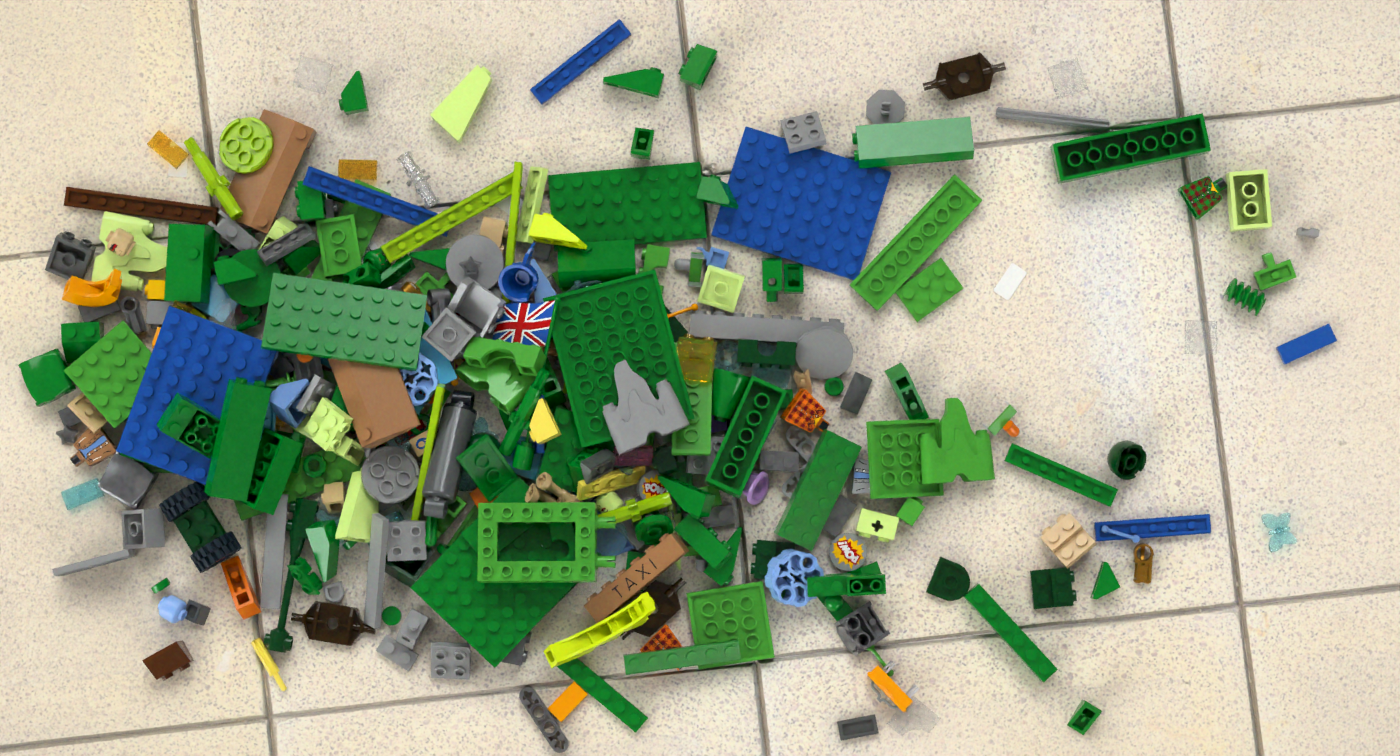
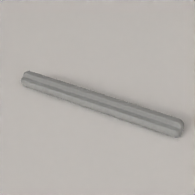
(1051, 118)

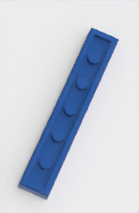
(580, 62)
(1155, 527)

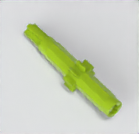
(217, 184)
(634, 510)

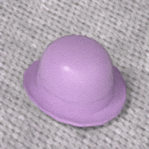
(756, 487)

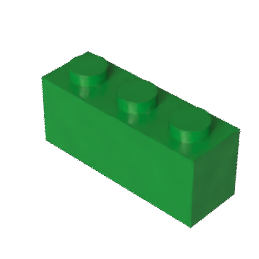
(704, 541)

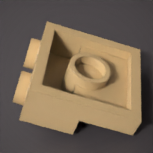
(1067, 540)

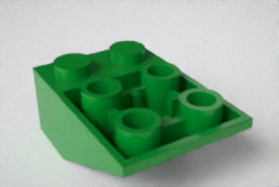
(190, 424)

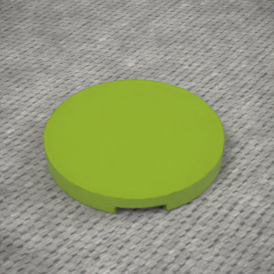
(246, 145)

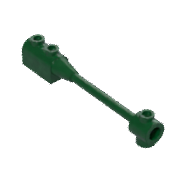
(303, 517)

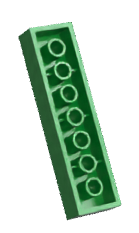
(1130, 148)

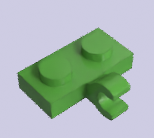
(1274, 273)
(428, 282)

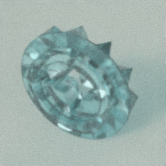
(729, 346)

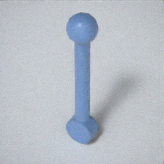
(1135, 538)

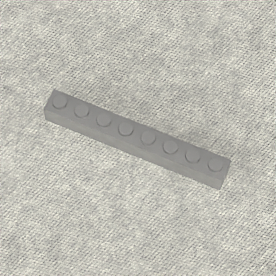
(755, 327)

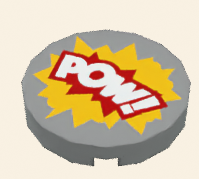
(650, 486)
(847, 551)

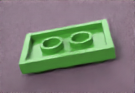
(338, 245)
(929, 289)

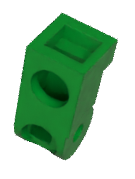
(363, 275)

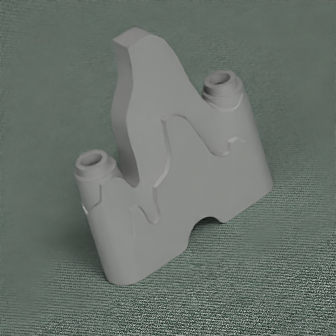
(640, 412)

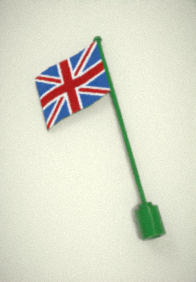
(527, 325)

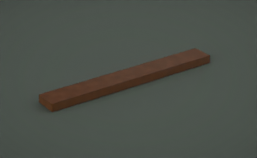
(140, 206)

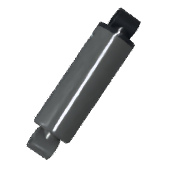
(451, 440)

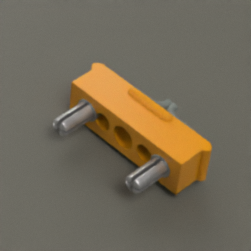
(890, 688)

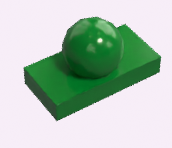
(836, 606)

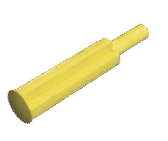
(268, 661)

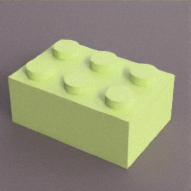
(1248, 200)

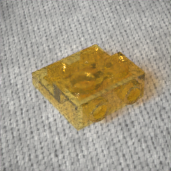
(697, 357)

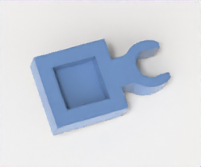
(715, 257)

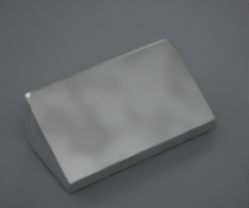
(856, 393)
(597, 465)

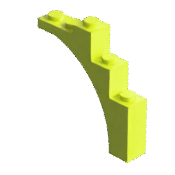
(602, 632)

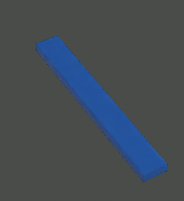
(367, 197)

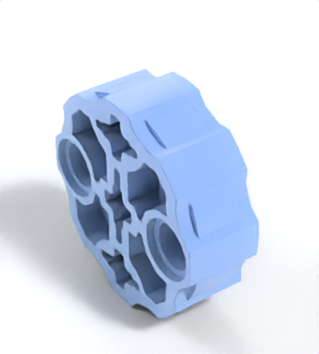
(427, 386)
(786, 560)

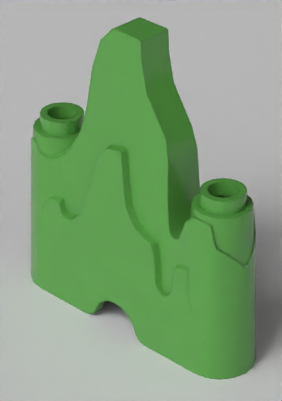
(501, 380)
(957, 450)

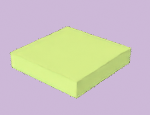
(721, 288)

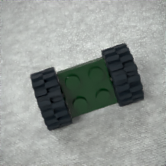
(200, 526)

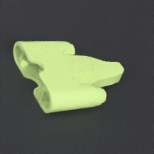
(144, 256)

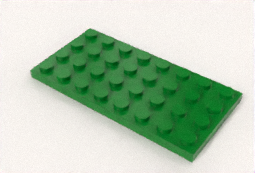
(630, 204)
(344, 321)

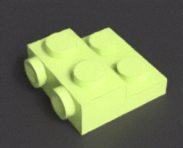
(328, 425)

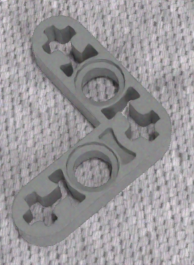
(790, 481)

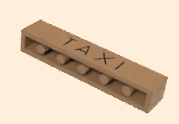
(636, 578)

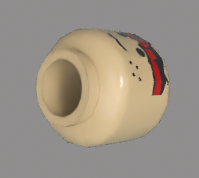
(120, 242)

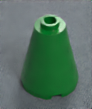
(726, 393)

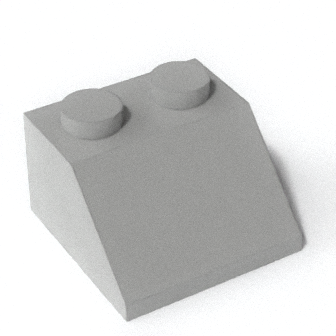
(143, 528)

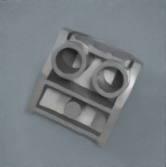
(861, 629)

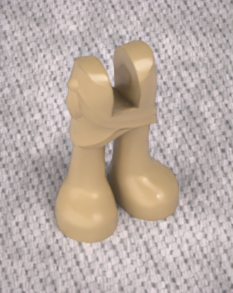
(544, 482)

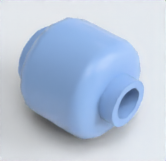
(172, 609)

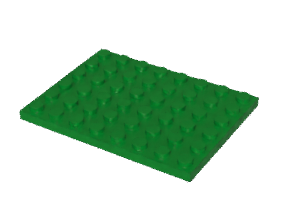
(611, 325)
(493, 614)

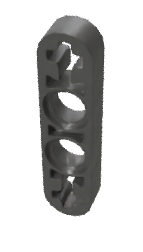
(541, 721)

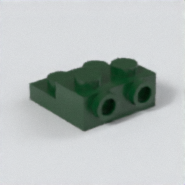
(764, 552)
(1052, 588)

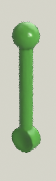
(891, 672)

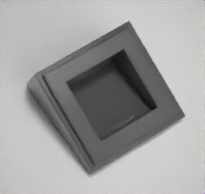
(197, 612)

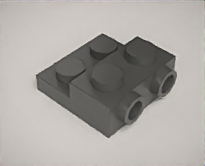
(70, 256)

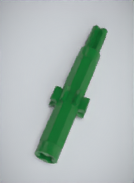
(521, 418)

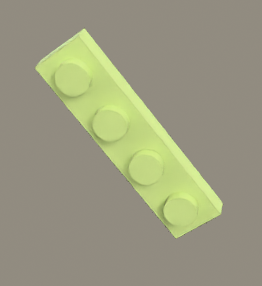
(531, 203)

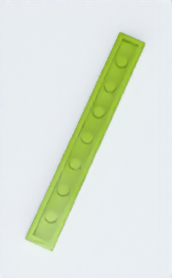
(448, 218)
(513, 218)
(430, 440)

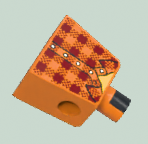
(805, 412)
(662, 640)

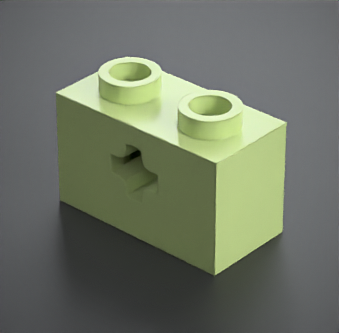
(888, 522)

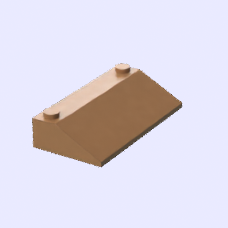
(263, 190)
(375, 401)

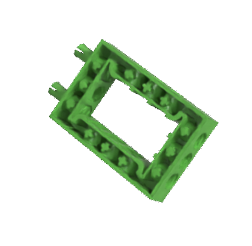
(586, 557)

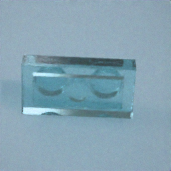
(82, 494)

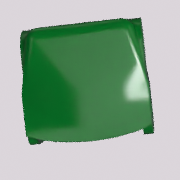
(46, 377)

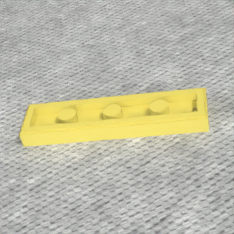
(609, 482)

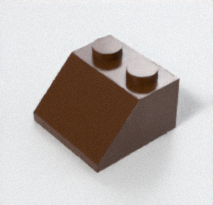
(169, 660)

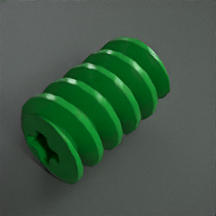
(1245, 296)

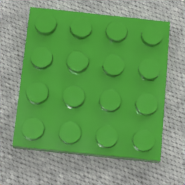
(112, 372)
(896, 458)
(732, 614)

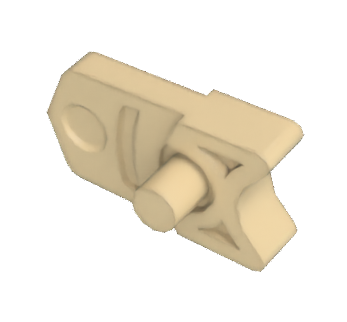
(803, 380)

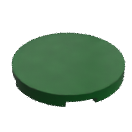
(257, 290)

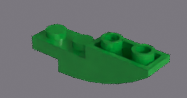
(846, 584)

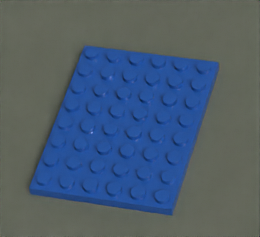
(802, 204)
(196, 361)

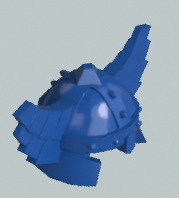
(519, 279)

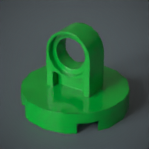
(653, 527)

